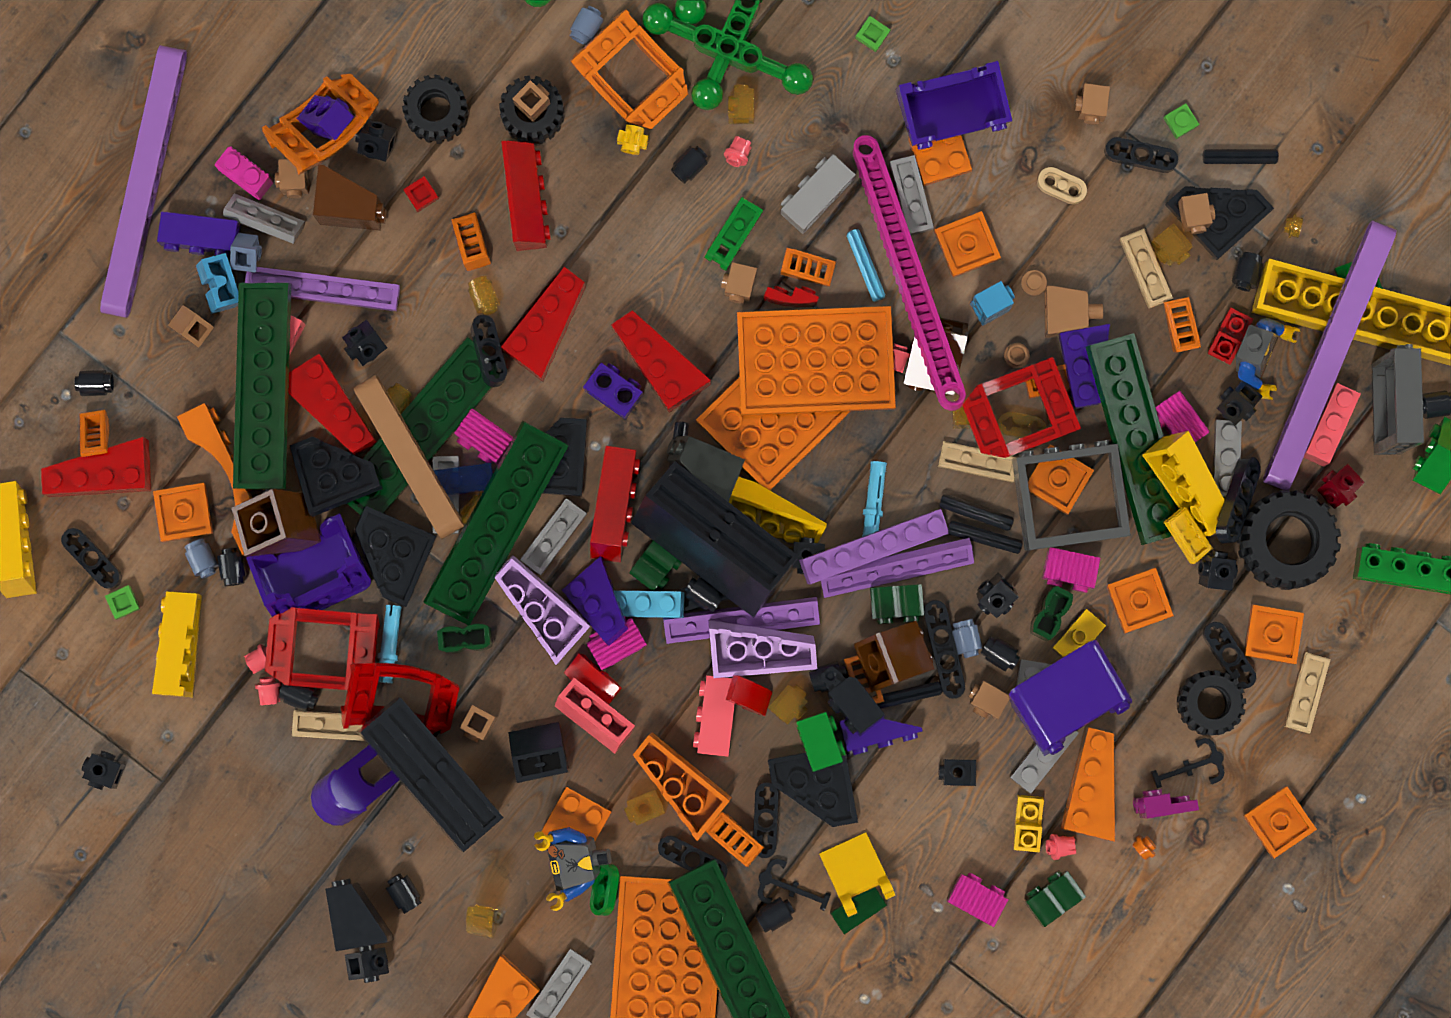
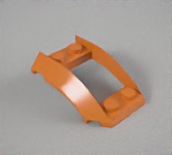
(609, 43)
(297, 149)

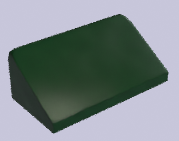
(866, 904)

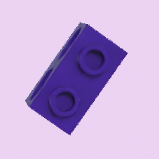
(325, 116)
(609, 395)

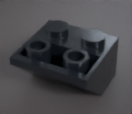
(538, 752)

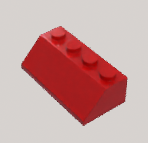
(524, 195)

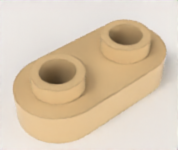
(1062, 184)

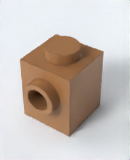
(532, 100)
(1092, 103)
(289, 180)
(1196, 213)
(739, 283)
(190, 326)
(988, 700)
(478, 724)

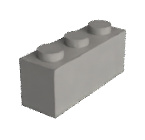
(817, 193)

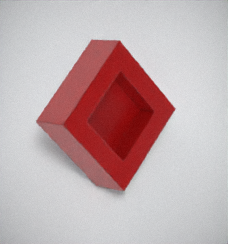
(421, 194)

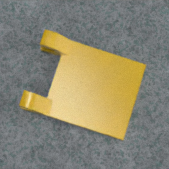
(855, 869)

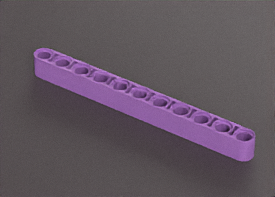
(143, 181)
(1329, 355)

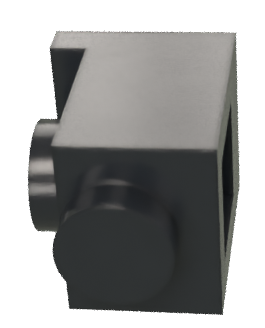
(968, 776)

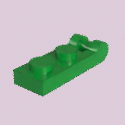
(734, 233)

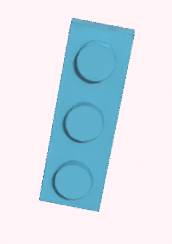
(651, 604)

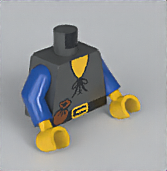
(1257, 350)
(572, 861)

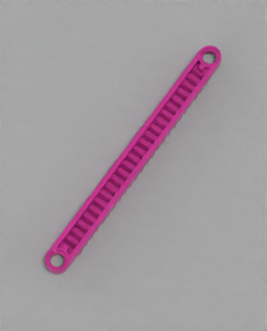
(908, 273)

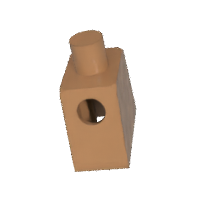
(1068, 310)

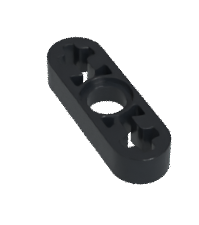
(1124, 145)
(492, 340)
(83, 540)
(1232, 644)
(772, 800)
(678, 843)

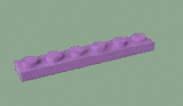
(331, 289)
(874, 546)
(900, 567)
(771, 616)

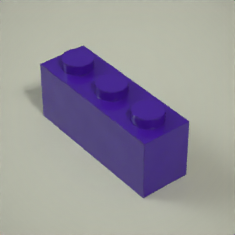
(197, 233)

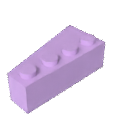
(546, 613)
(756, 650)

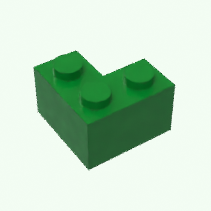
(1434, 467)
(819, 741)

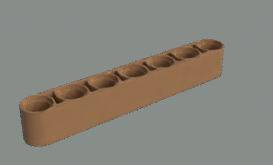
(408, 457)

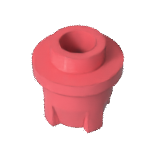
(738, 152)
(900, 357)
(256, 659)
(268, 690)
(1060, 846)

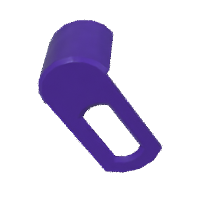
(346, 793)

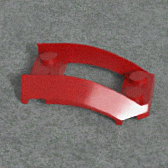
(1054, 399)
(283, 637)
(363, 686)

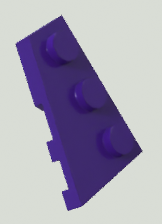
(1077, 364)
(596, 601)

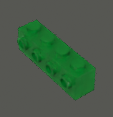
(1403, 569)

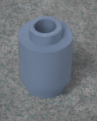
(586, 25)
(201, 558)
(967, 638)

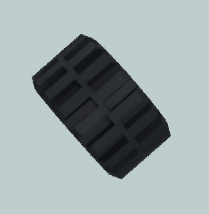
(430, 89)
(537, 130)
(1233, 703)

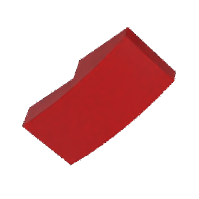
(800, 298)
(1230, 336)
(591, 677)
(749, 695)

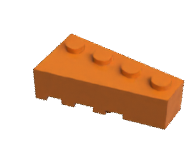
(682, 785)
(1091, 794)
(505, 992)

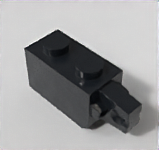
(852, 701)

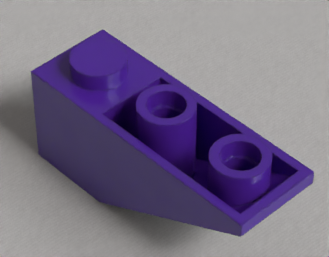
(879, 734)

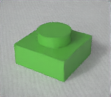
(872, 34)
(1181, 121)
(122, 602)

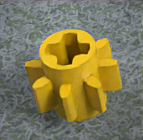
(632, 139)

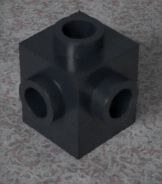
(376, 140)
(363, 343)
(1239, 402)
(805, 545)
(1217, 571)
(996, 596)
(111, 770)
(367, 964)

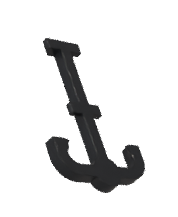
(1215, 758)
(766, 878)

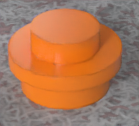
(1144, 847)

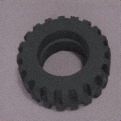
(1321, 529)

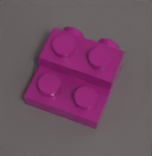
(1158, 804)

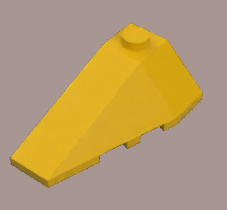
(775, 513)

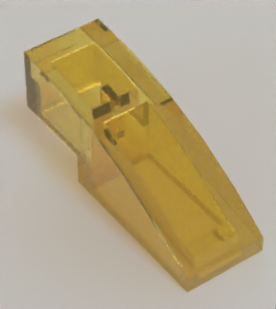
(481, 921)

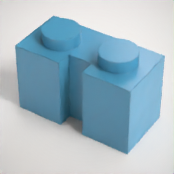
(218, 275)
(992, 302)

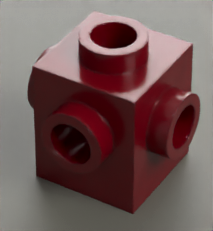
(1340, 486)

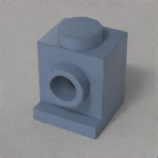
(245, 252)

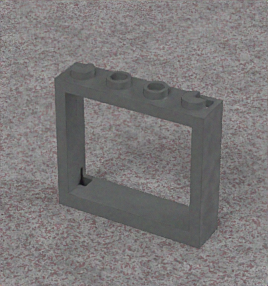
(1397, 401)
(1054, 454)

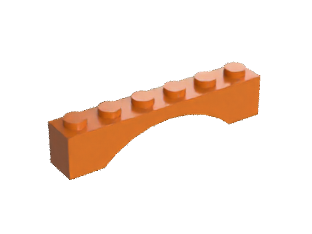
(202, 429)

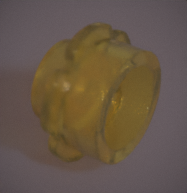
(1293, 226)

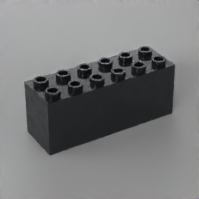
(714, 539)
(430, 774)

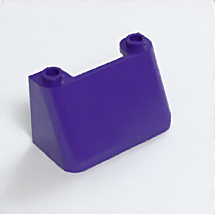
(954, 105)
(314, 575)
(1069, 696)

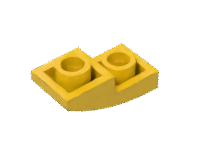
(1028, 823)

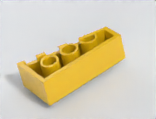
(1187, 478)
(15, 547)
(177, 645)

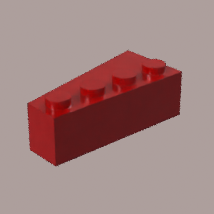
(543, 328)
(662, 365)
(324, 398)
(120, 470)
(613, 503)

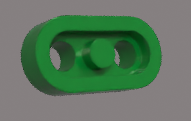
(604, 890)

